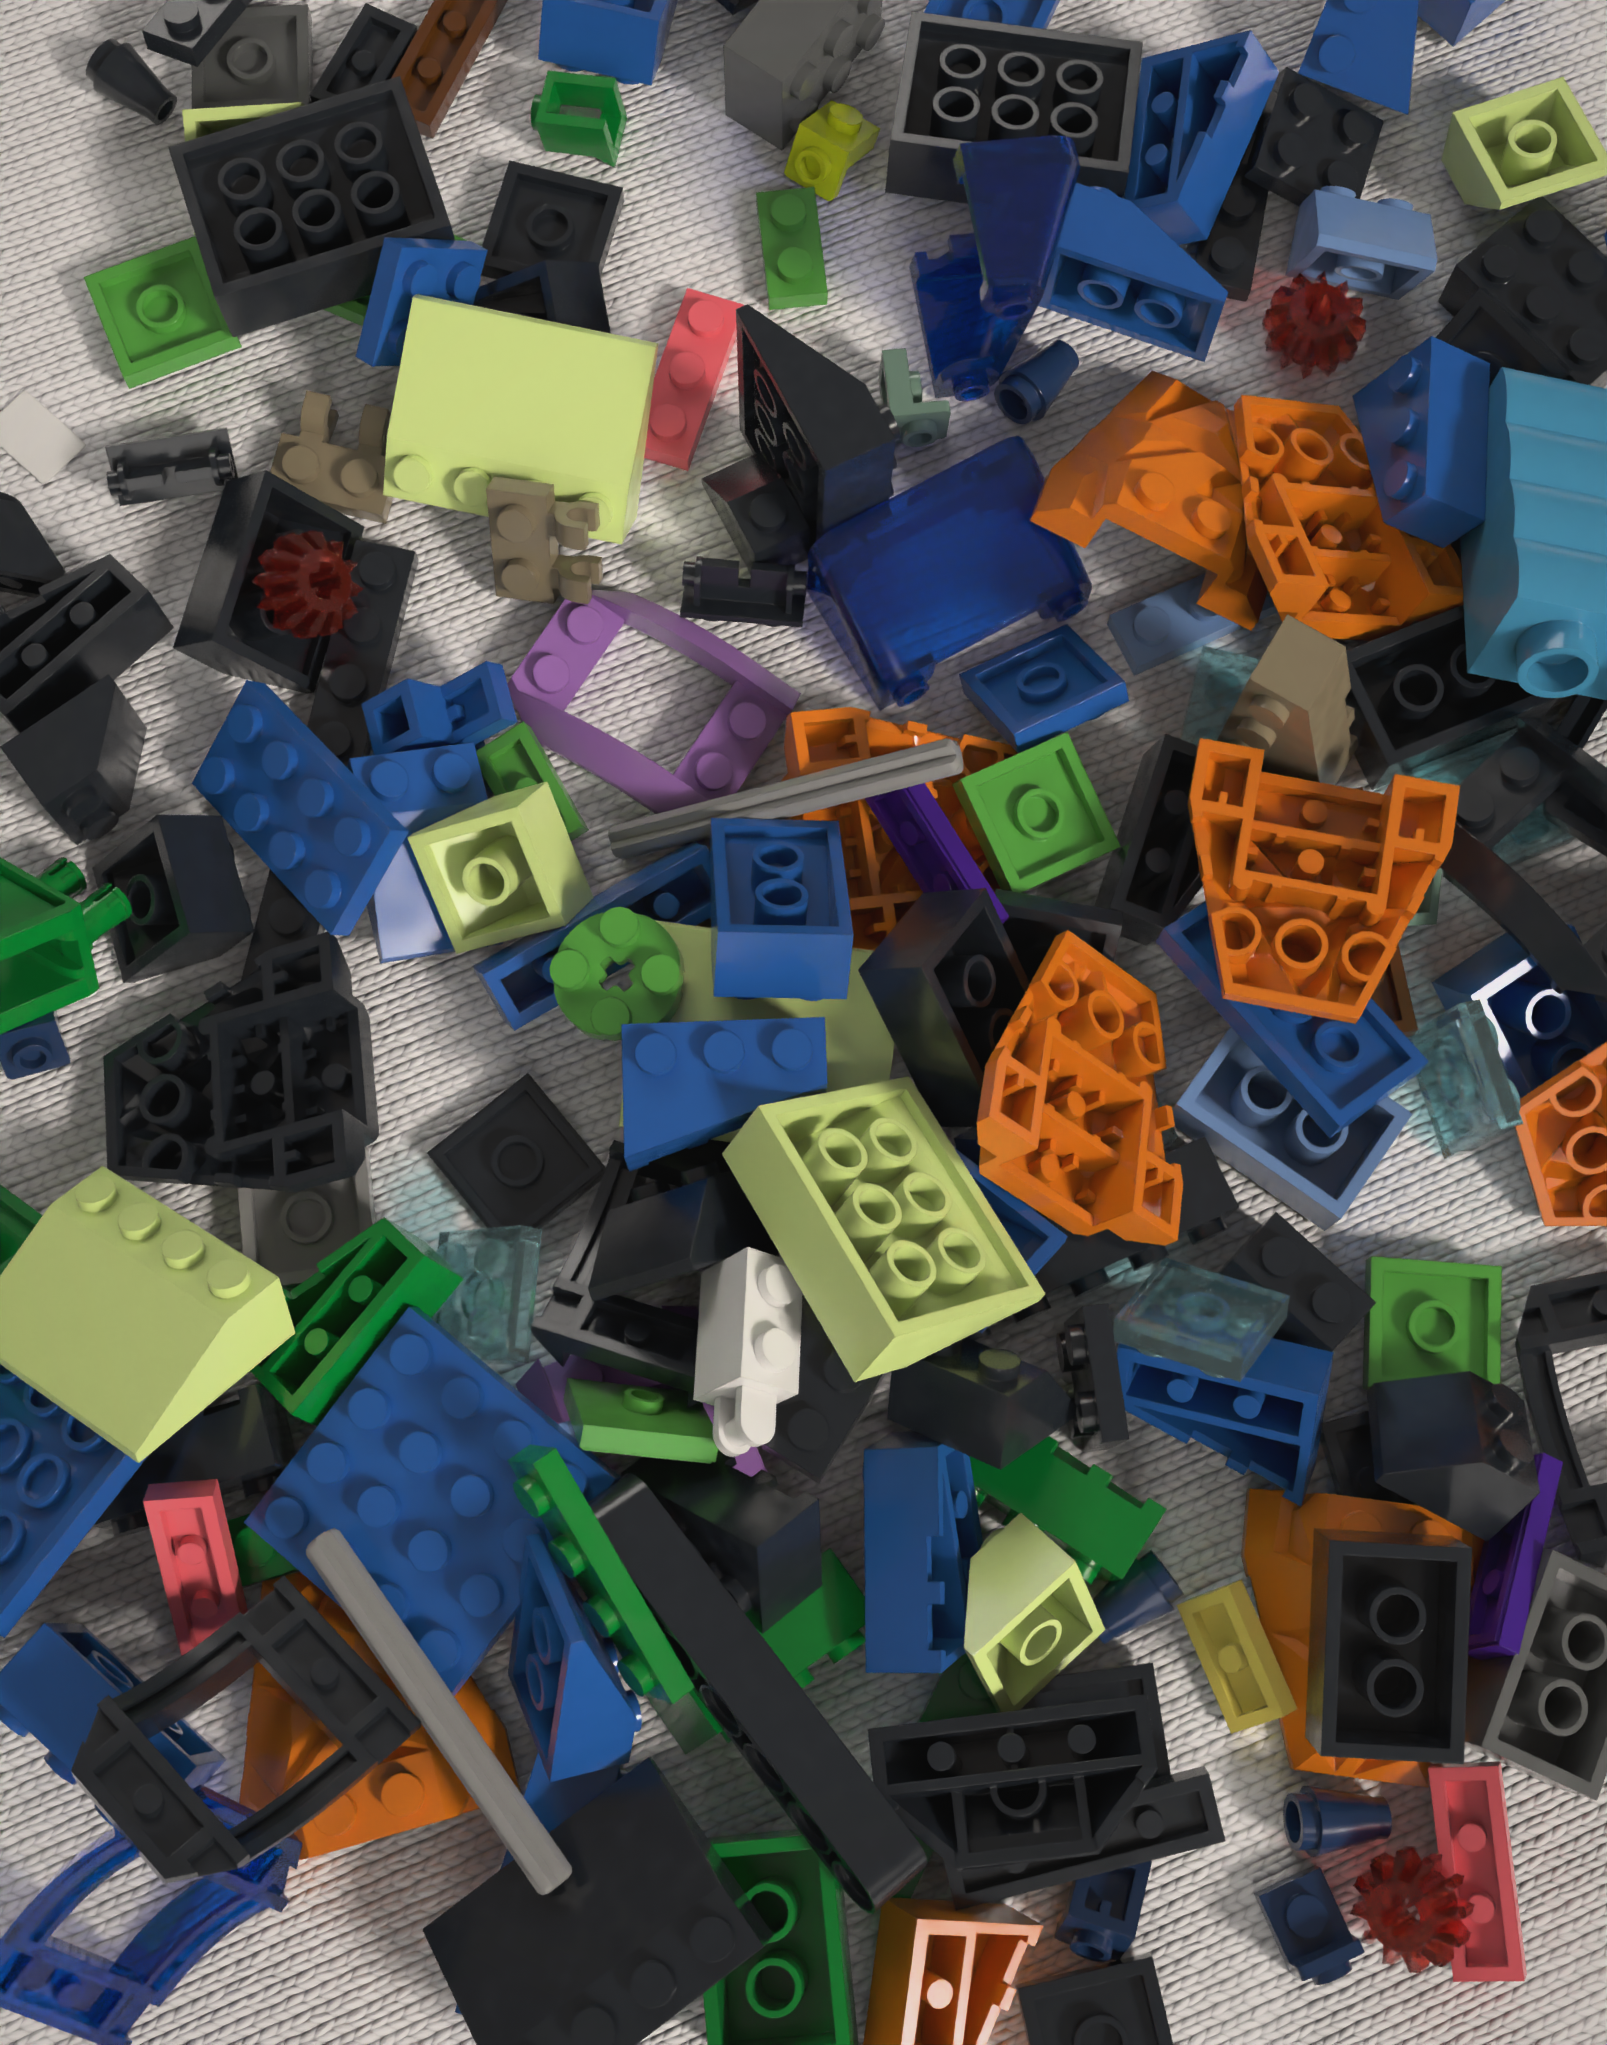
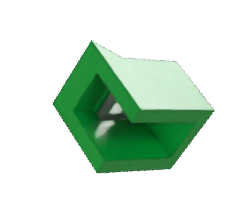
(580, 115)

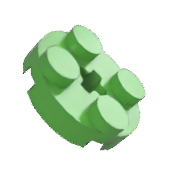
(617, 938)

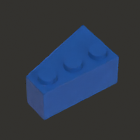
(1366, 49)
(1194, 128)
(1429, 441)
(710, 1077)
(1260, 1424)
(917, 1552)

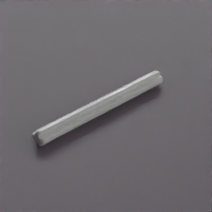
(790, 797)
(439, 1712)

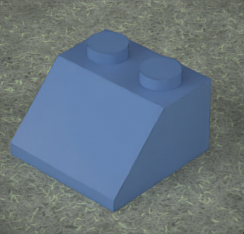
(1372, 245)

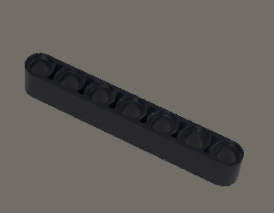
(760, 1702)

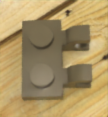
(332, 473)
(525, 541)

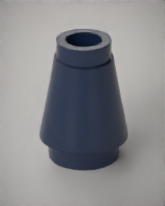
(1033, 384)
(1137, 1598)
(1333, 1820)

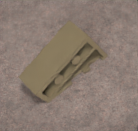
(1297, 706)

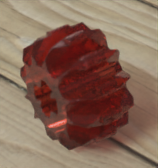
(1314, 324)
(307, 584)
(1396, 1928)

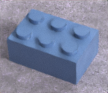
(1275, 1141)

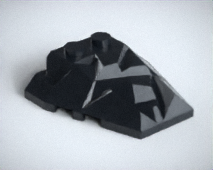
(253, 1085)

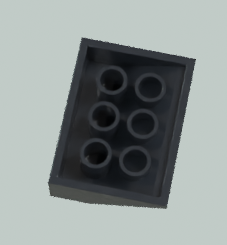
(1009, 82)
(303, 202)
(812, 424)
(612, 1947)

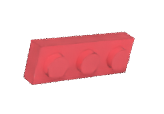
(689, 377)
(194, 1557)
(1477, 1844)

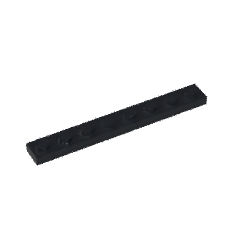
(352, 673)

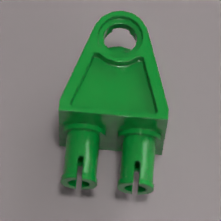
(50, 938)

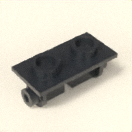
(170, 466)
(770, 597)

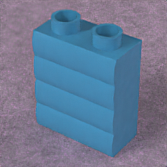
(1541, 555)

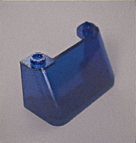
(992, 280)
(943, 571)

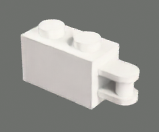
(747, 1346)

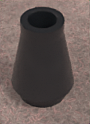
(126, 79)

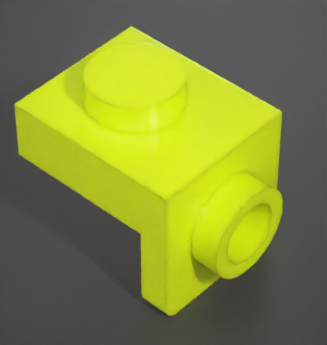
(828, 146)

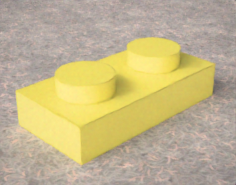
(1236, 1657)

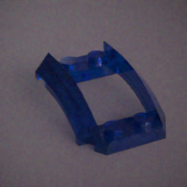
(103, 1997)

